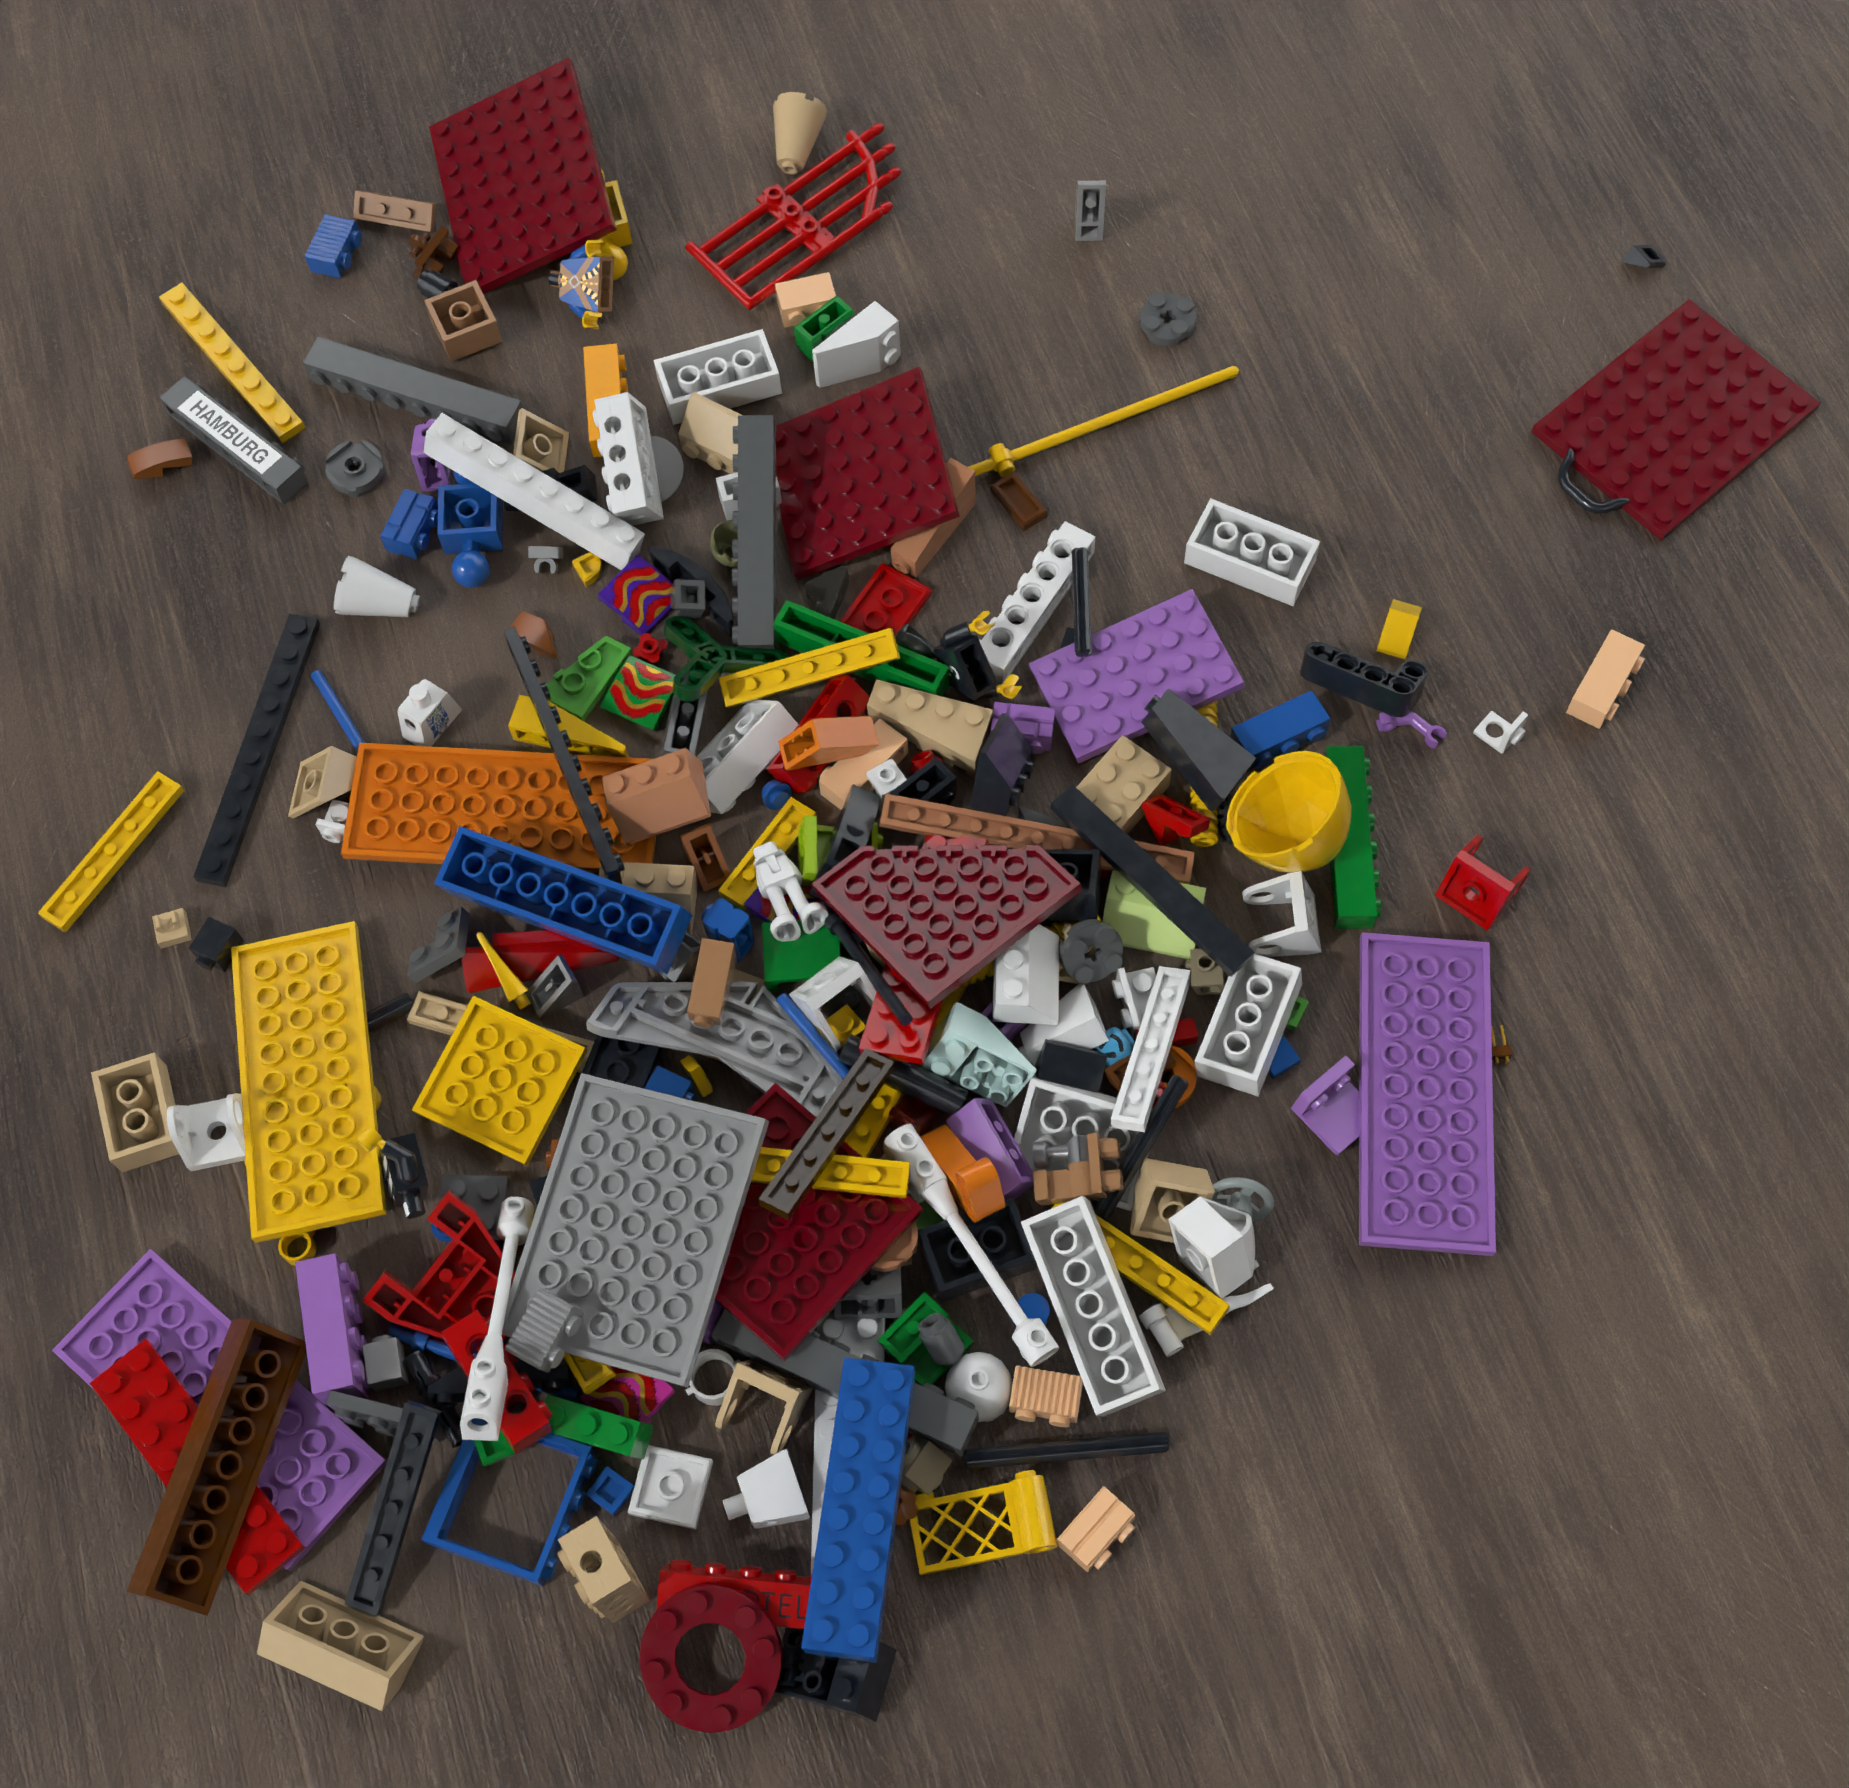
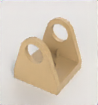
(777, 1384)

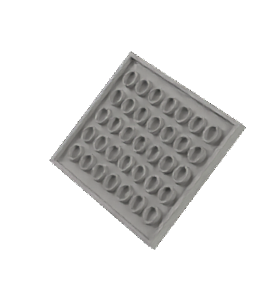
(638, 1224)

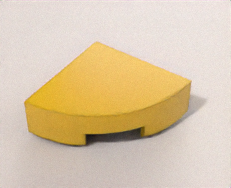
(588, 567)
(697, 1075)

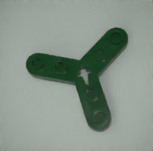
(700, 674)

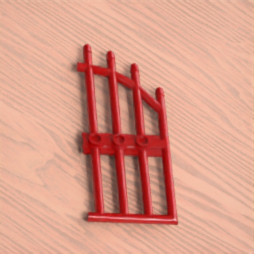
(799, 221)

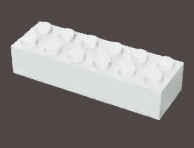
(1093, 1306)

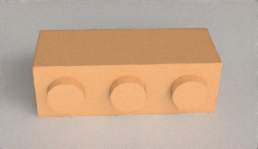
(1606, 679)
(838, 779)

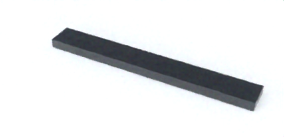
(1152, 881)

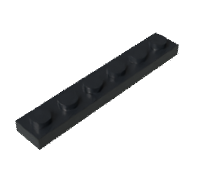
(393, 1507)

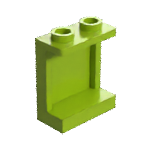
(814, 842)

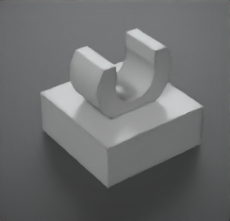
(545, 554)

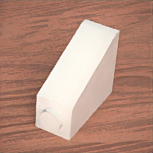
(1077, 1026)

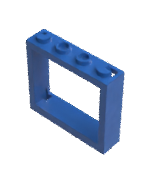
(457, 1484)

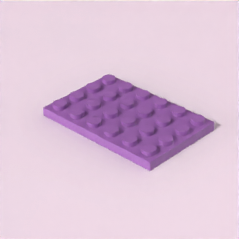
(1129, 664)

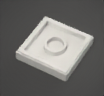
(670, 1487)

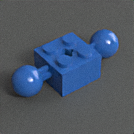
(468, 524)

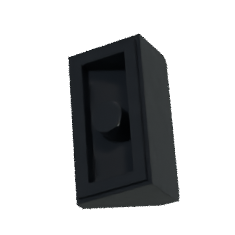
(1070, 1065)

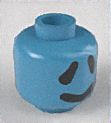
(1118, 1047)

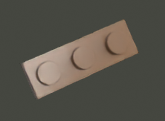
(394, 210)

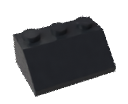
(1002, 769)

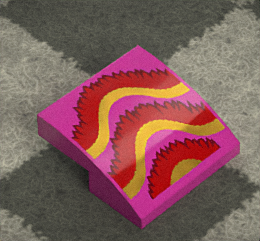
(630, 1395)

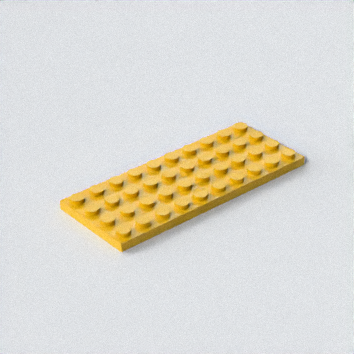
(306, 1082)

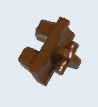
(439, 245)

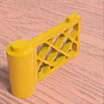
(1027, 1513)

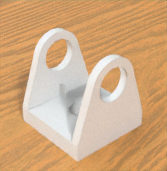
(1297, 940)
(826, 985)
(194, 1131)

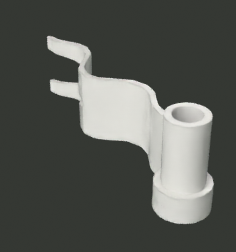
(1172, 1328)

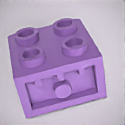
(1331, 1107)

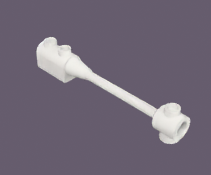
(930, 1184)
(488, 1372)

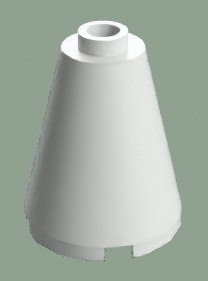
(372, 592)

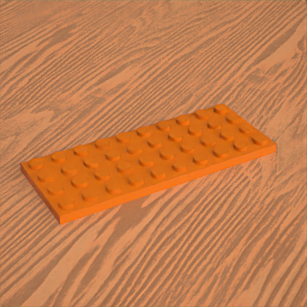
(416, 797)

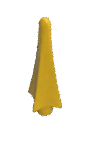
(511, 984)

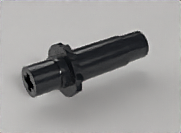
(914, 1081)

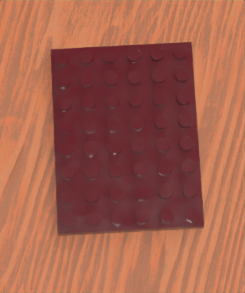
(522, 177)
(1675, 418)

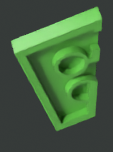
(588, 678)

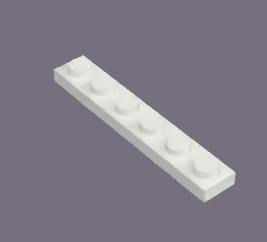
(1151, 1049)

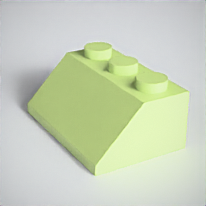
(1143, 924)

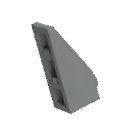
(1090, 210)

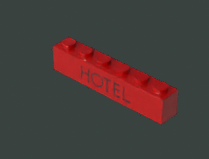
(780, 1593)

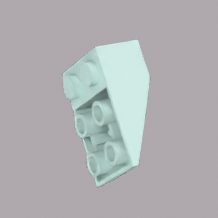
(977, 1056)

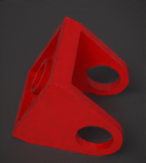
(1493, 888)

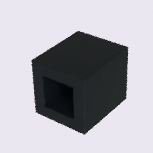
(214, 945)

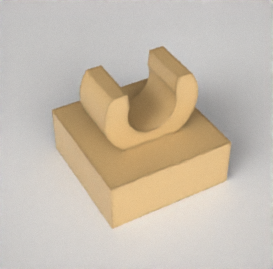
(171, 928)

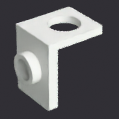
(1511, 732)

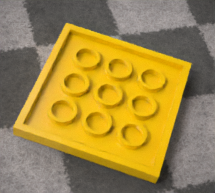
(500, 1080)

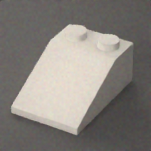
(858, 348)

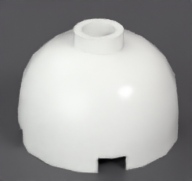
(981, 1381)

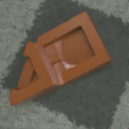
(536, 633)

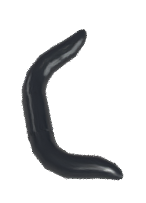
(1578, 496)

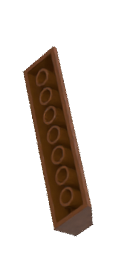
(218, 1467)

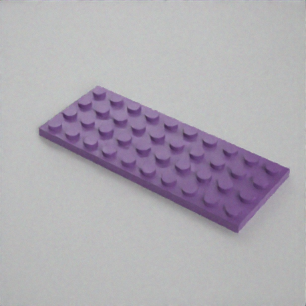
(1426, 1095)
(315, 1458)

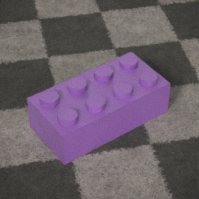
(332, 1327)

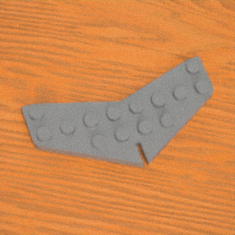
(752, 1040)

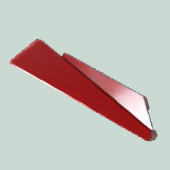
(528, 957)

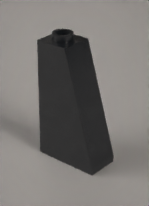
(1196, 747)

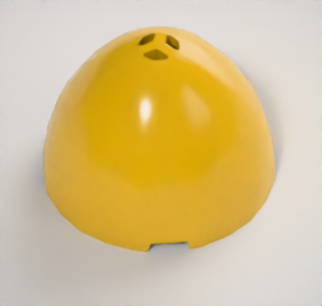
(1291, 813)

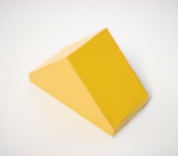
(1399, 629)

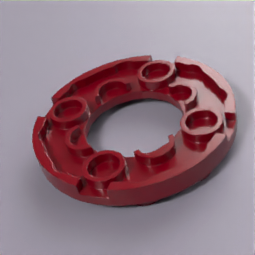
(759, 1640)

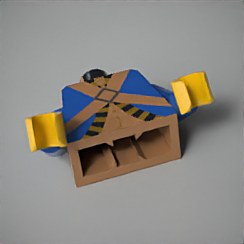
(586, 282)

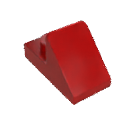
(1171, 819)

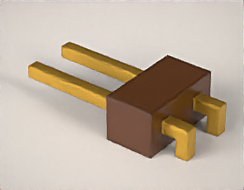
(1500, 1052)

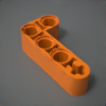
(971, 1182)

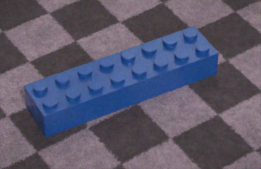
(564, 899)
(859, 1510)

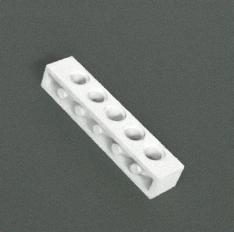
(1032, 586)

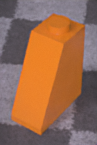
(828, 741)

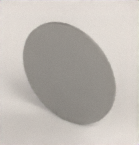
(668, 466)

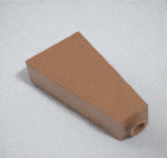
(916, 551)

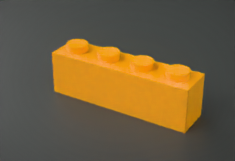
(602, 379)

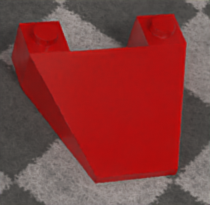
(455, 1283)

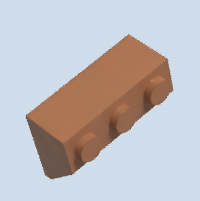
(657, 795)

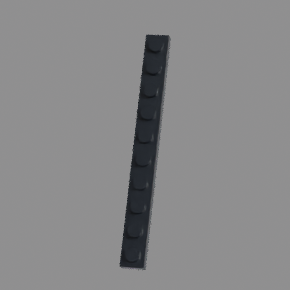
(256, 751)
(568, 764)

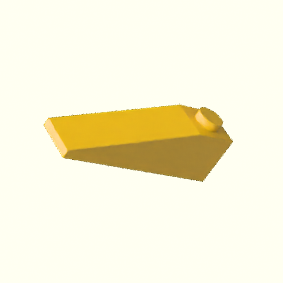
(583, 737)

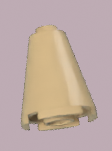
(796, 129)

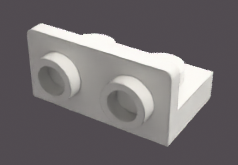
(1134, 990)

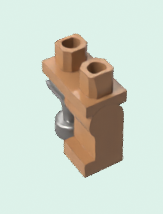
(1085, 1169)

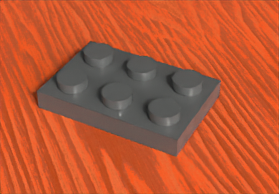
(359, 1411)

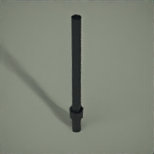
(838, 927)

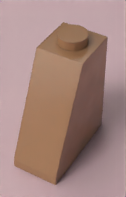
(712, 982)

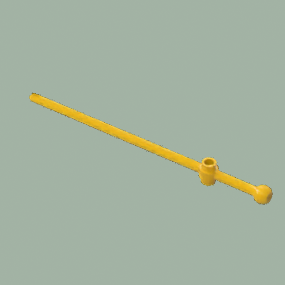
(1002, 458)

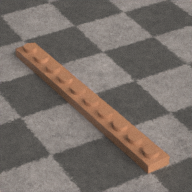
(951, 821)

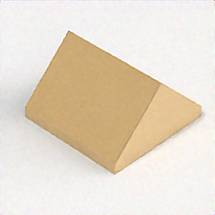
(540, 442)

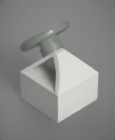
(1220, 1239)

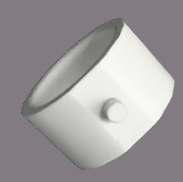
(705, 1356)

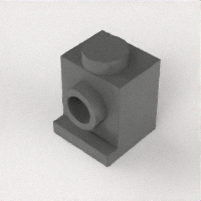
(688, 598)

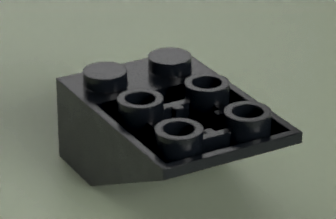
(834, 1682)

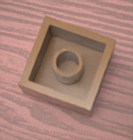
(463, 320)

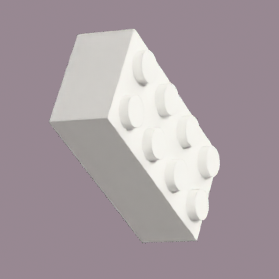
(724, 372)
(1251, 552)
(1249, 1024)

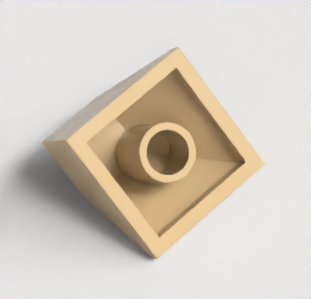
(322, 779)

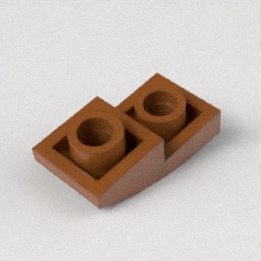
(152, 459)

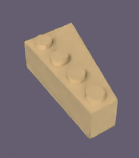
(933, 722)

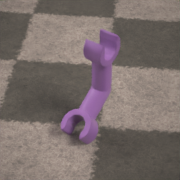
(1389, 722)

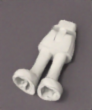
(777, 877)

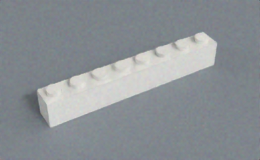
(532, 492)

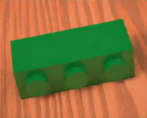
(599, 1427)

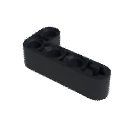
(1363, 681)

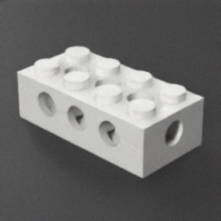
(628, 459)

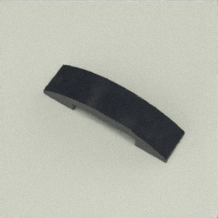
(675, 565)

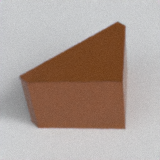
(706, 857)

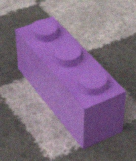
(986, 1135)

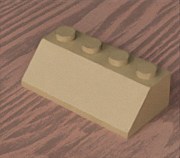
(339, 1645)

